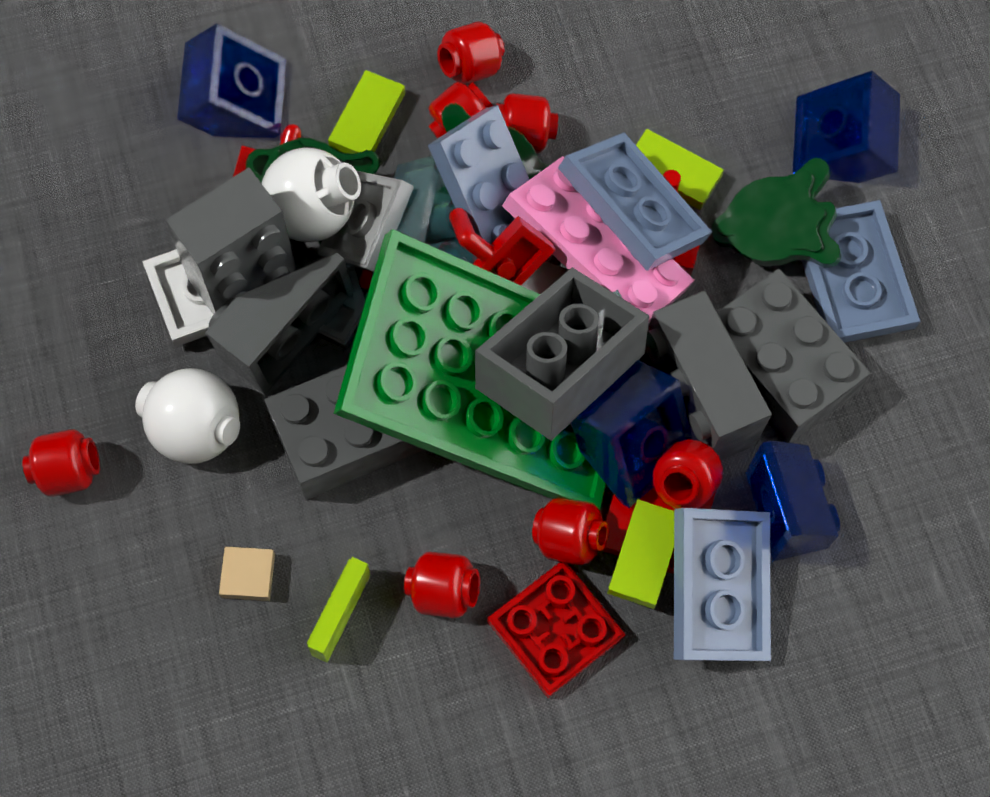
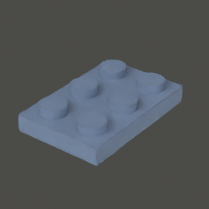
(481, 170)
(634, 200)
(868, 287)
(722, 585)

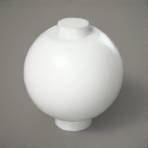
(312, 192)
(189, 415)

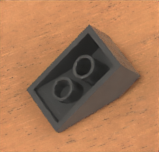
(279, 320)

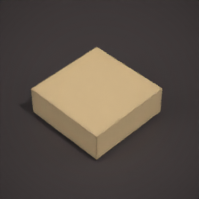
(247, 573)

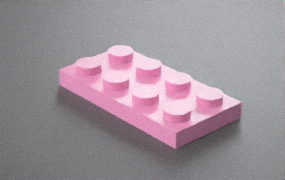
(590, 245)

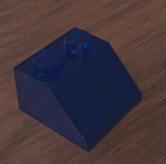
(231, 86)
(850, 128)
(632, 428)
(790, 486)

